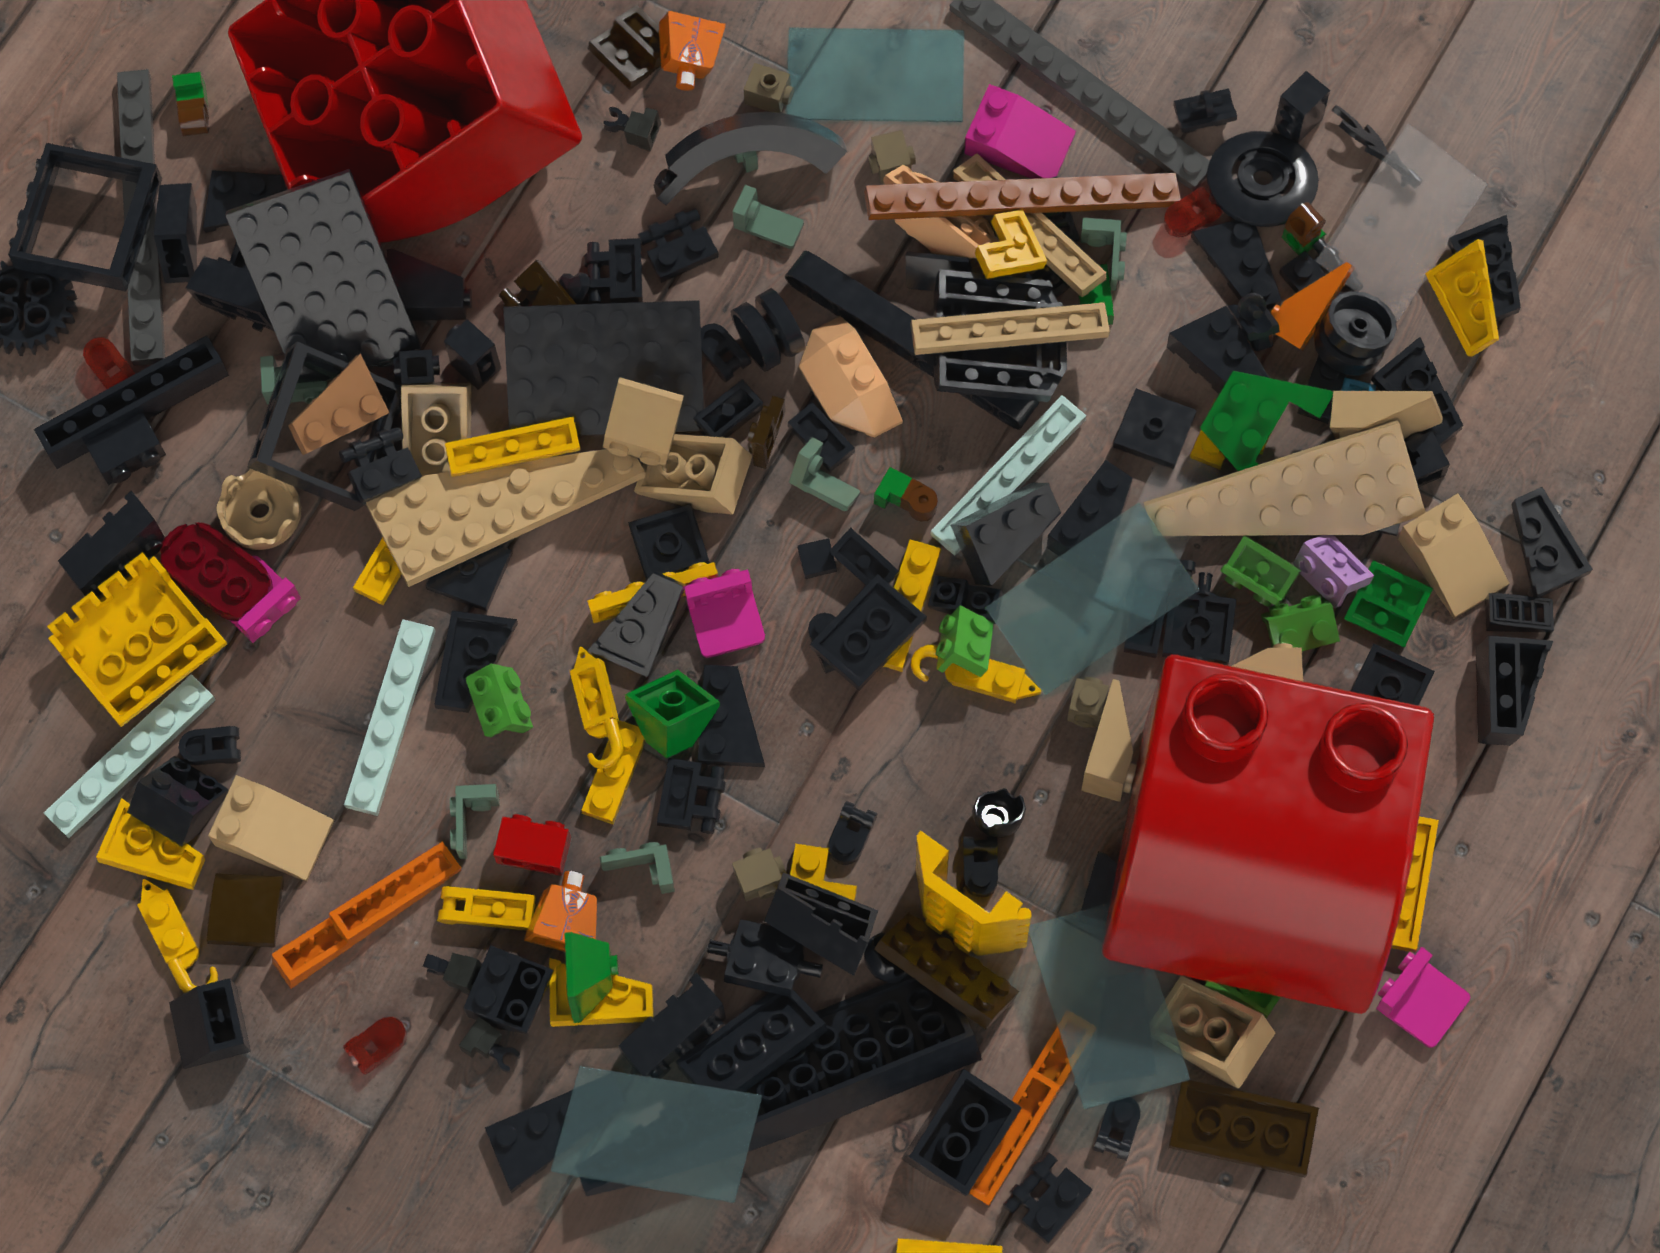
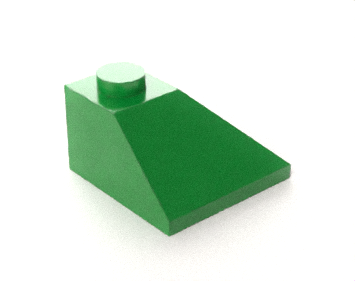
(671, 712)
(588, 973)

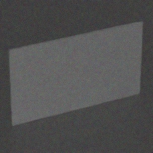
(1403, 220)

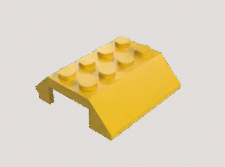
(134, 638)
(960, 917)

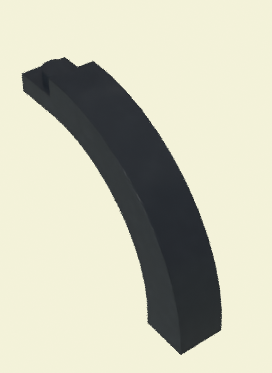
(745, 134)

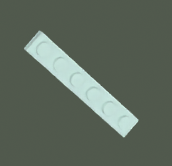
(1014, 466)
(389, 717)
(129, 756)

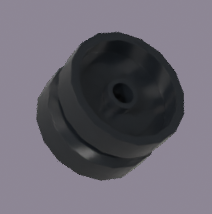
(768, 329)
(1355, 333)

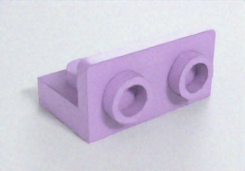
(1331, 568)

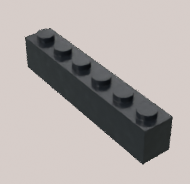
(146, 392)

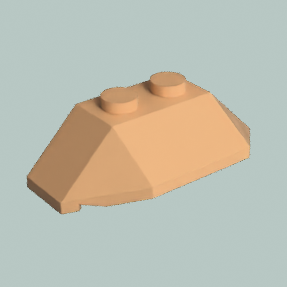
(942, 235)
(848, 380)

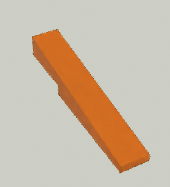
(364, 914)
(1035, 1098)

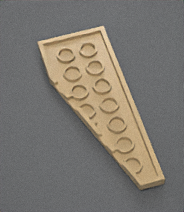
(1323, 490)
(453, 519)

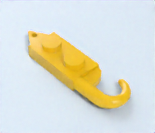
(999, 681)
(597, 705)
(171, 934)

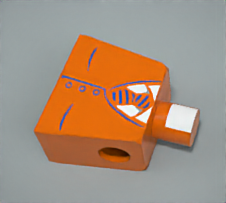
(688, 47)
(563, 911)

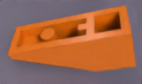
(1303, 311)

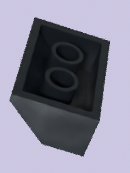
(961, 1132)

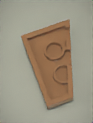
(341, 408)

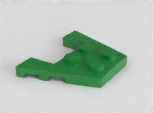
(1250, 410)

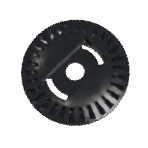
(1258, 203)

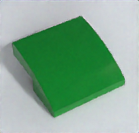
(1389, 604)

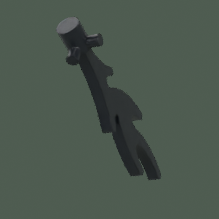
(1365, 136)

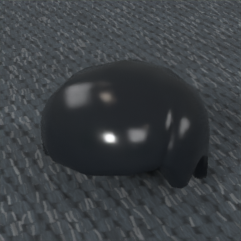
(998, 813)
(879, 965)

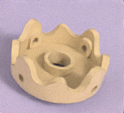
(246, 491)

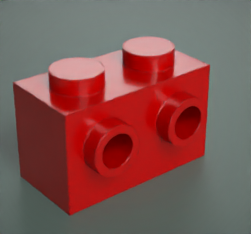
(532, 845)

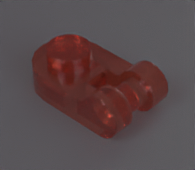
(1182, 219)
(102, 356)
(387, 1035)

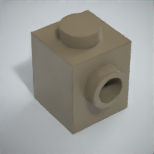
(768, 88)
(889, 153)
(1087, 702)
(758, 873)

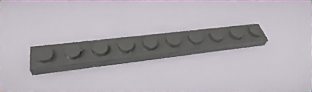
(1084, 89)
(145, 285)

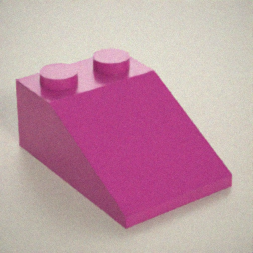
(1018, 135)

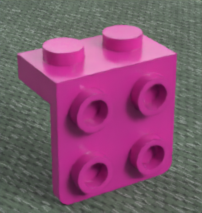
(270, 608)
(724, 613)
(1422, 999)

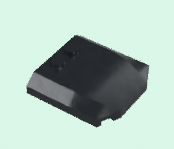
(1002, 372)

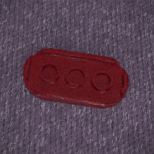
(214, 570)

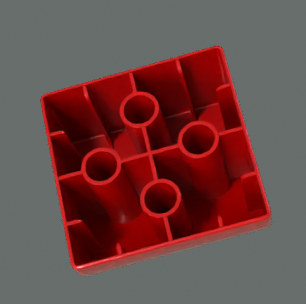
(415, 96)
(1269, 834)

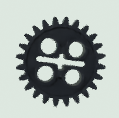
(53, 305)

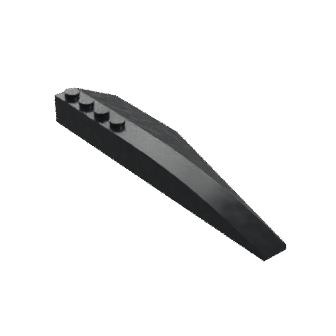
(870, 1052)

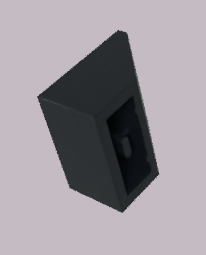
(177, 800)
(508, 991)
(209, 1024)

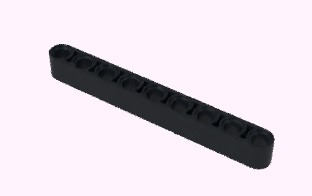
(885, 325)

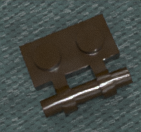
(537, 287)

